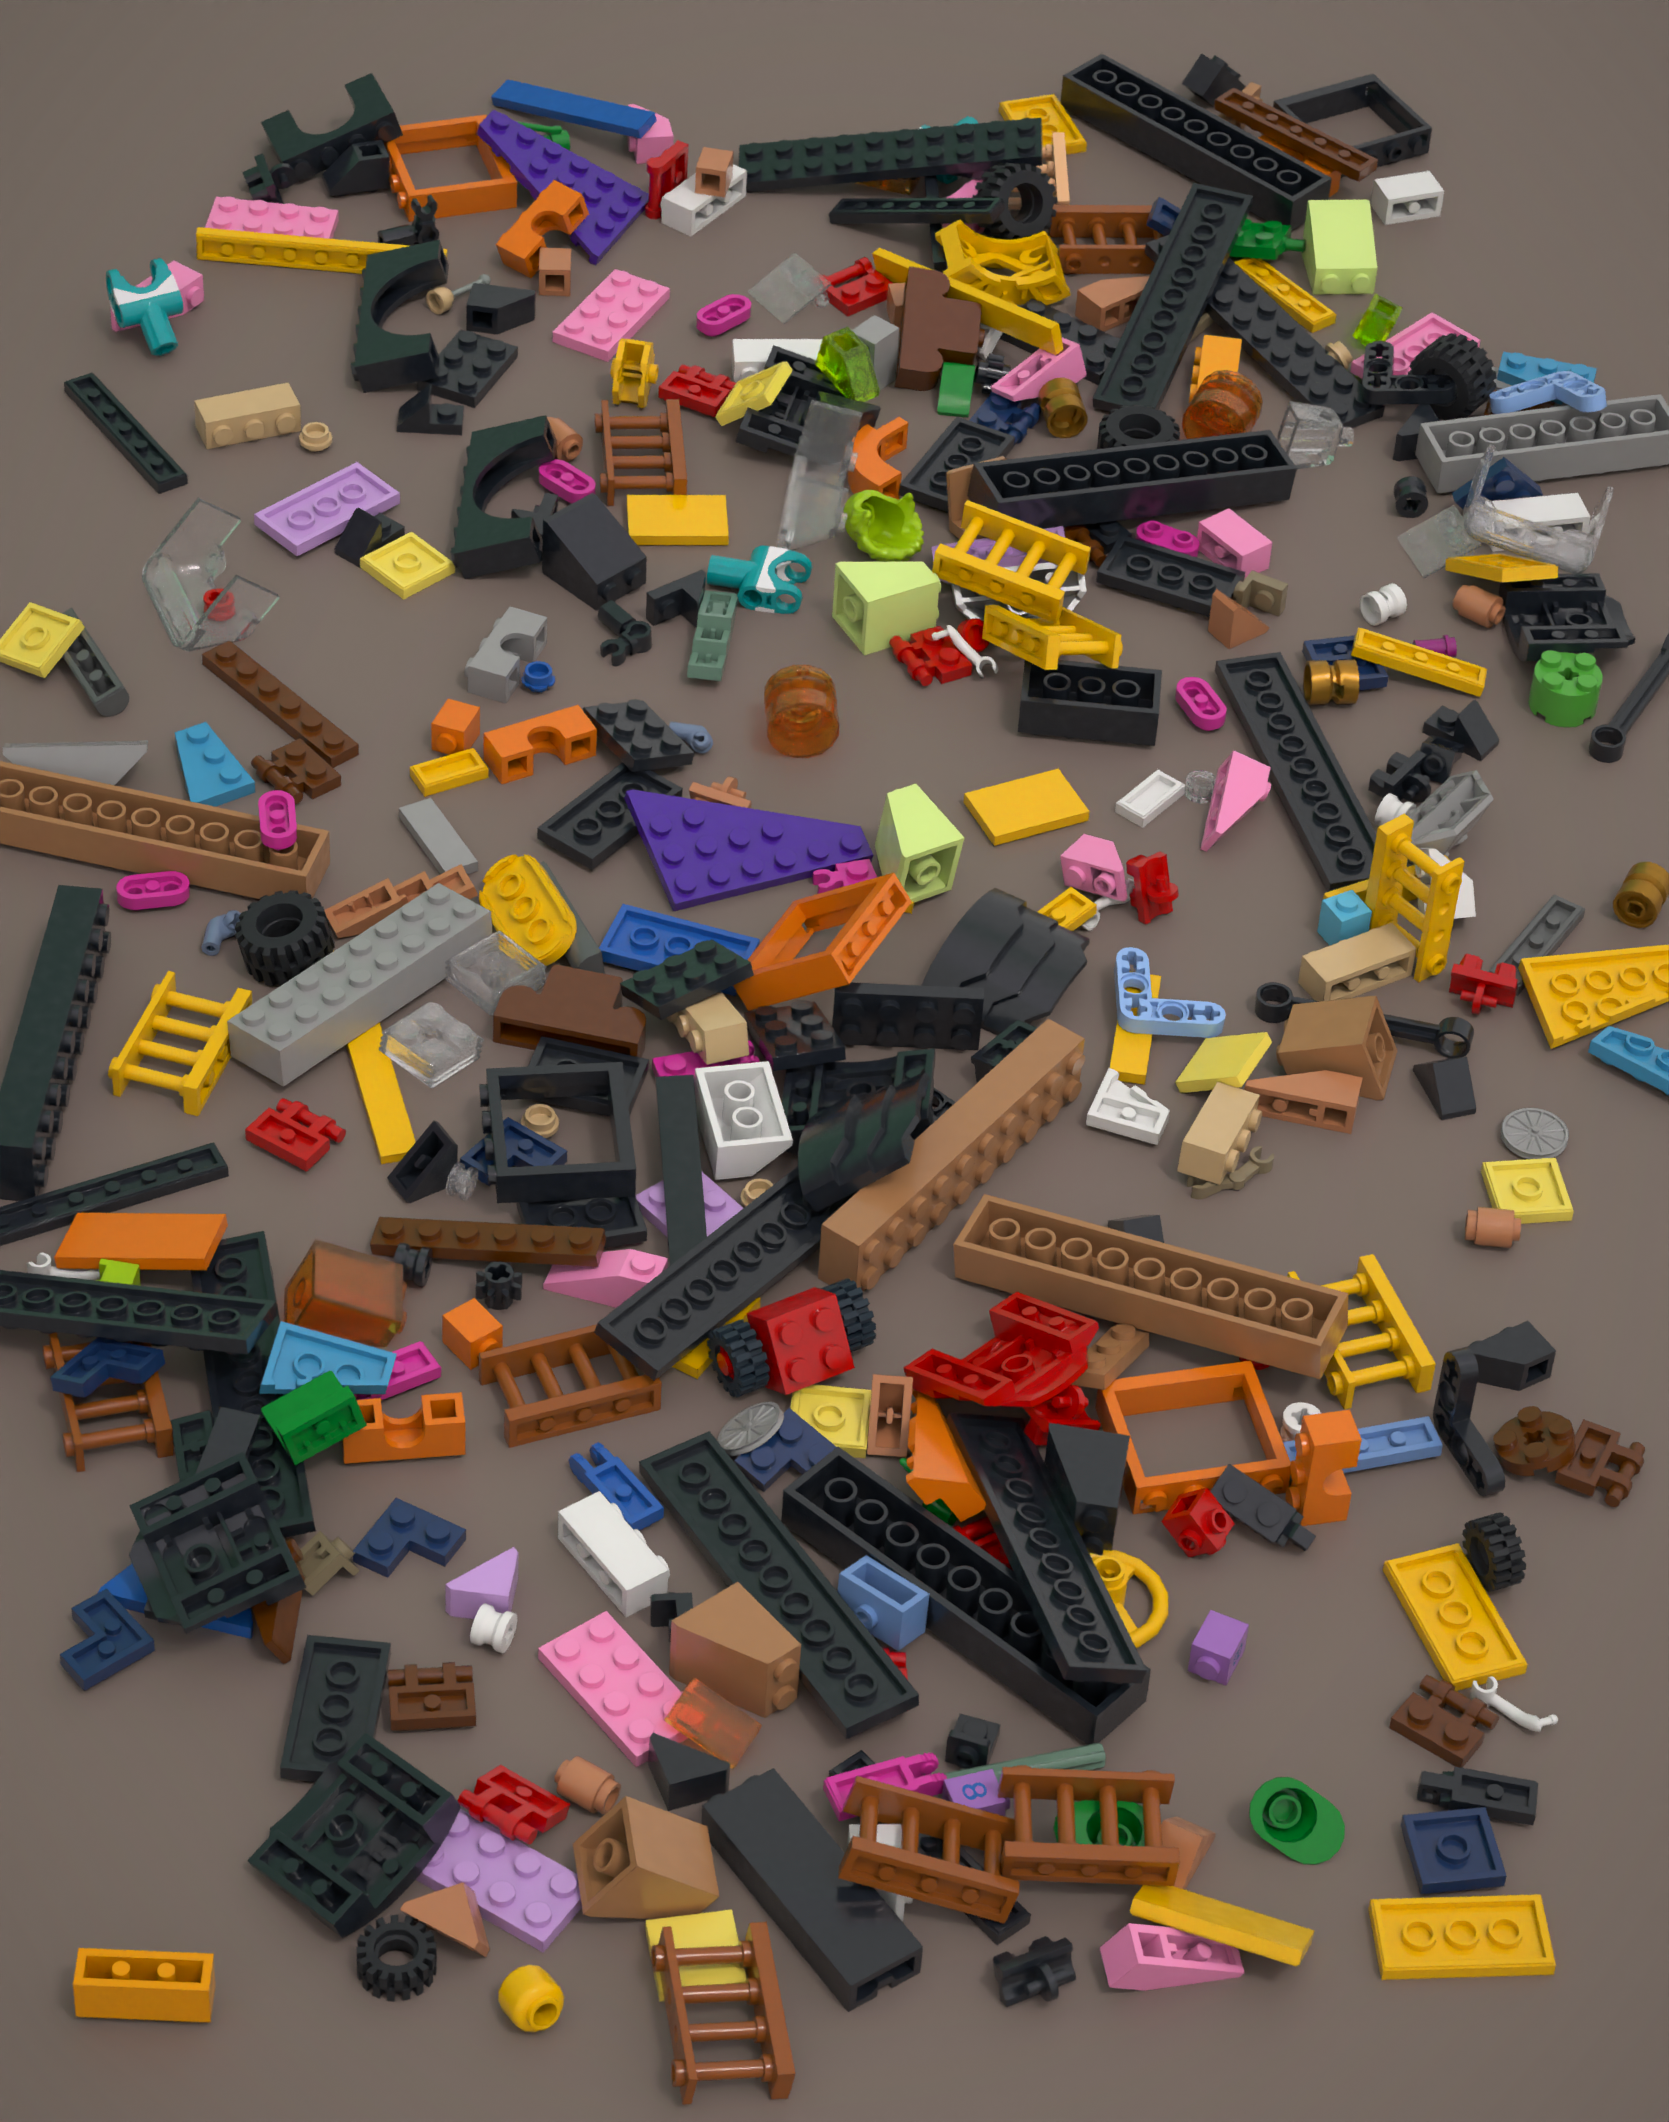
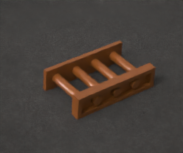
(1102, 223)
(670, 442)
(147, 1400)
(571, 1411)
(1088, 1862)
(922, 1876)
(759, 1990)

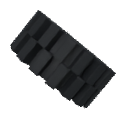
(1494, 1551)
(396, 1978)

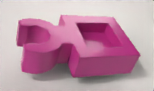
(844, 875)

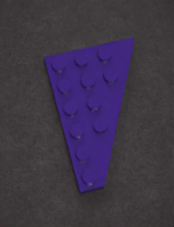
(538, 161)
(727, 850)

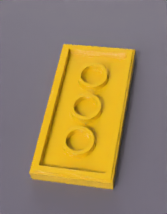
(1454, 1616)
(1223, 1923)
(1461, 1937)

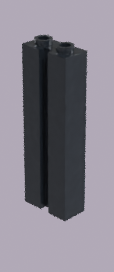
(793, 1874)

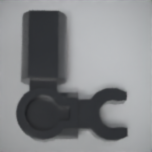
(421, 230)
(633, 634)

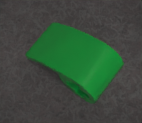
(956, 389)

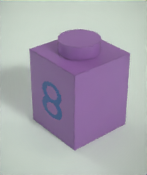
(1218, 1647)
(976, 1791)

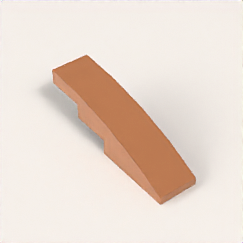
(382, 899)

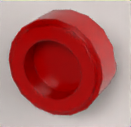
(972, 632)

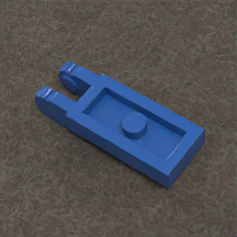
(617, 1486)

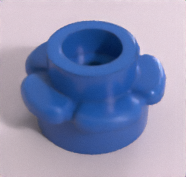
(538, 676)

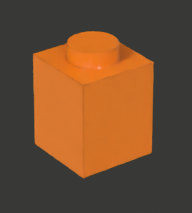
(455, 727)
(471, 1331)

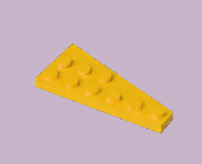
(1594, 989)

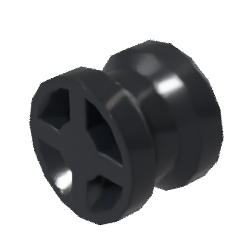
(1411, 488)
(415, 1263)

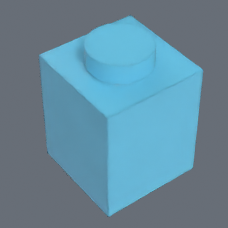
(1343, 917)

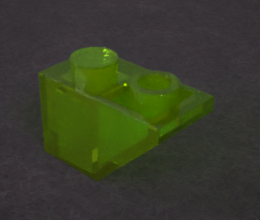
(1377, 320)
(848, 365)

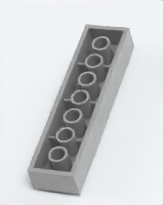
(1548, 441)
(356, 985)

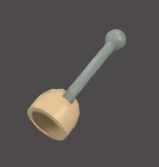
(441, 298)

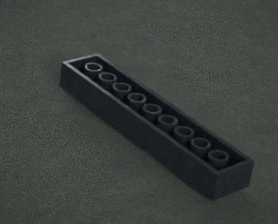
(1192, 139)
(1136, 480)
(50, 1038)
(972, 1595)

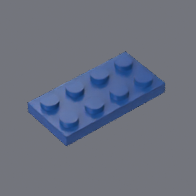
(646, 938)

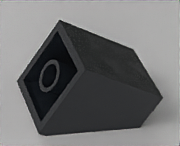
(591, 553)
(1090, 1478)

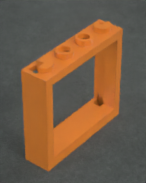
(452, 199)
(868, 913)
(1184, 1390)

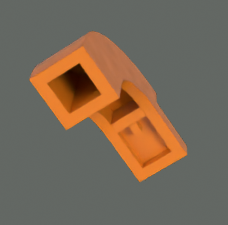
(873, 449)

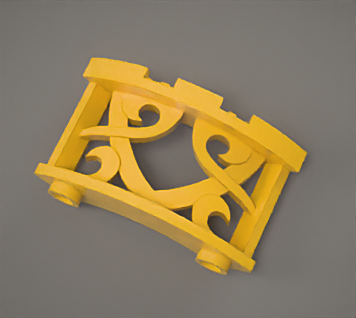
(969, 251)

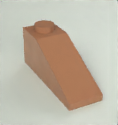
(1109, 301)
(1310, 1098)

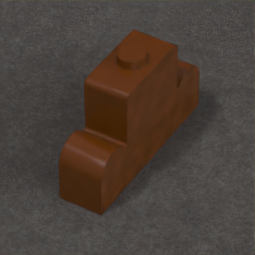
(934, 330)
(572, 1008)

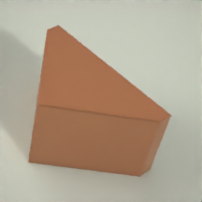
(1232, 622)
(889, 1415)
(1192, 1844)
(452, 1914)

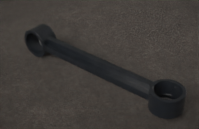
(1630, 711)
(1398, 1026)

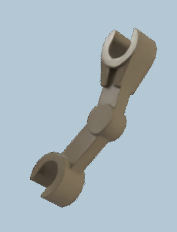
(1236, 1180)

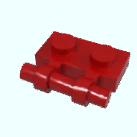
(697, 389)
(937, 657)
(289, 1139)
(513, 1804)

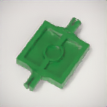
(1265, 240)

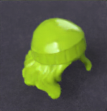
(884, 525)

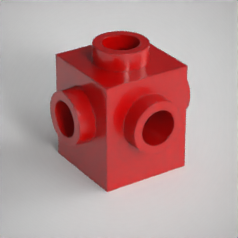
(1198, 1523)

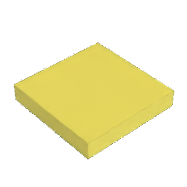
(754, 392)
(407, 565)
(38, 639)
(1223, 1061)
(1529, 1188)
(837, 1414)
(694, 1931)

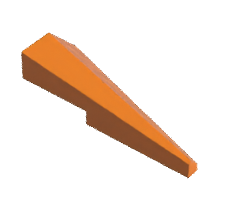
(938, 1462)

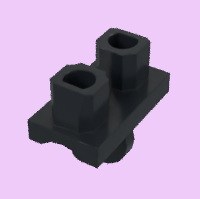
(265, 183)
(1404, 778)
(1034, 1972)

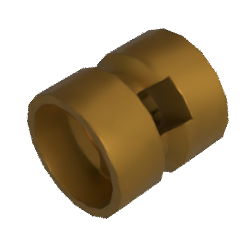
(1062, 407)
(1332, 681)
(1642, 895)

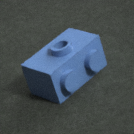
(884, 1602)

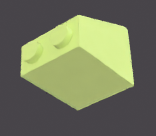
(1340, 247)
(884, 601)
(917, 843)

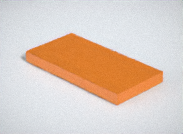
(143, 1239)

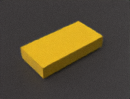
(449, 772)

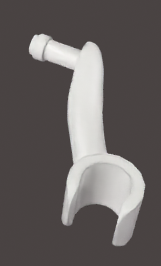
(966, 649)
(1103, 902)
(44, 1267)
(1491, 1698)

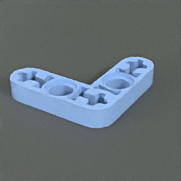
(1562, 385)
(1151, 1010)

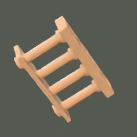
(1055, 168)

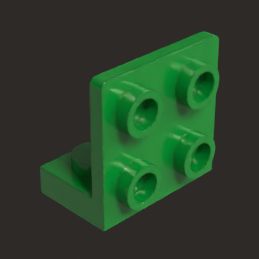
(314, 1417)

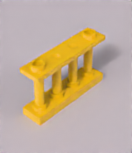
(1003, 584)
(1044, 641)
(1385, 897)
(206, 1063)
(1397, 1336)

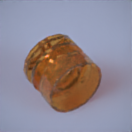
(1222, 406)
(801, 711)

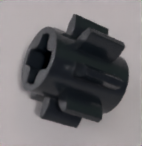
(990, 371)
(498, 1285)

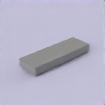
(437, 836)

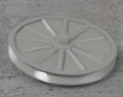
(1534, 1133)
(751, 1428)

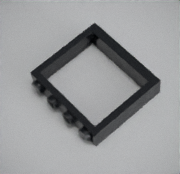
(1353, 94)
(558, 1181)

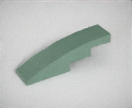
(712, 635)

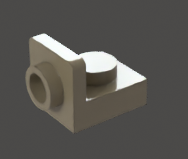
(1261, 593)
(324, 1559)

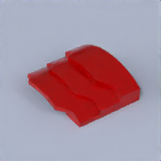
(1028, 1361)

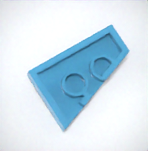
(1519, 368)
(210, 768)
(1633, 1055)
(306, 1354)

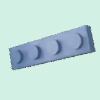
(1391, 1444)

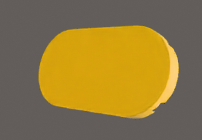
(528, 907)

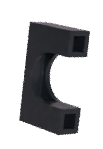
(314, 153)

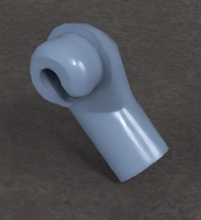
(695, 736)
(218, 930)

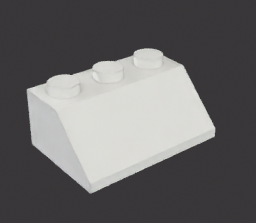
(740, 1118)

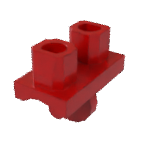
(1152, 889)
(1483, 986)
(1063, 1409)

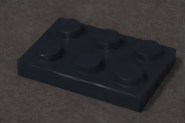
(470, 367)
(638, 736)
(686, 979)
(794, 1035)
(560, 1052)
(617, 1215)

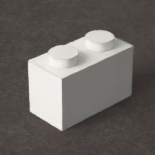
(1407, 197)

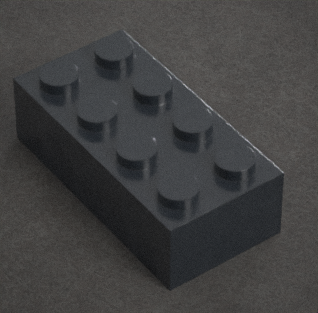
(1091, 702)

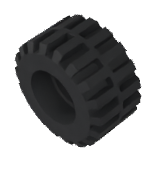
(1036, 200)
(1465, 365)
(1136, 426)
(283, 936)

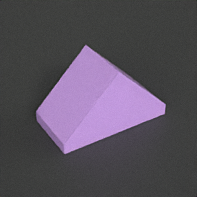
(488, 1583)

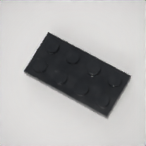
(1095, 344)
(958, 446)
(1166, 575)
(599, 818)
(908, 1015)
(333, 1703)

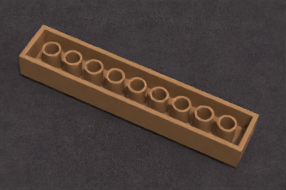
(154, 834)
(953, 1157)
(1152, 1286)

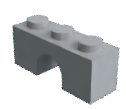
(496, 666)

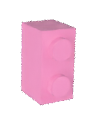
(1234, 543)

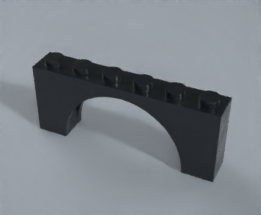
(389, 280)
(494, 457)

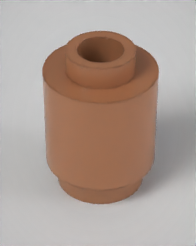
(568, 440)
(1479, 605)
(1492, 1227)
(587, 1785)

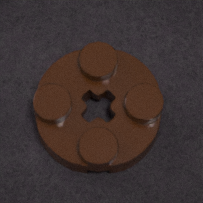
(1535, 1442)

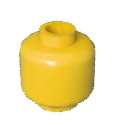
(531, 1998)

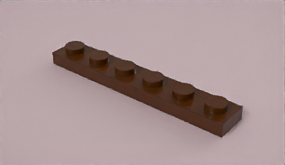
(1296, 134)
(279, 703)
(491, 1241)

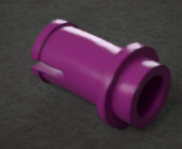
(1444, 645)

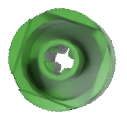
(1565, 688)

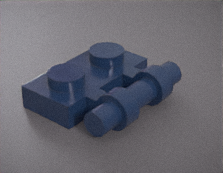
(1000, 412)

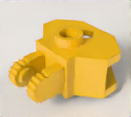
(633, 372)

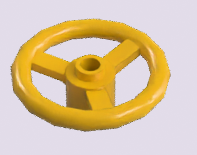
(1116, 1570)

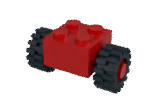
(793, 1340)

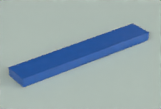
(574, 108)

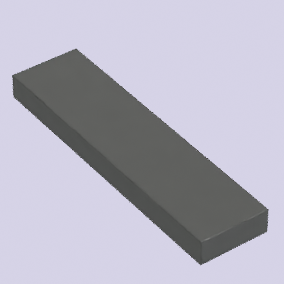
(1542, 934)

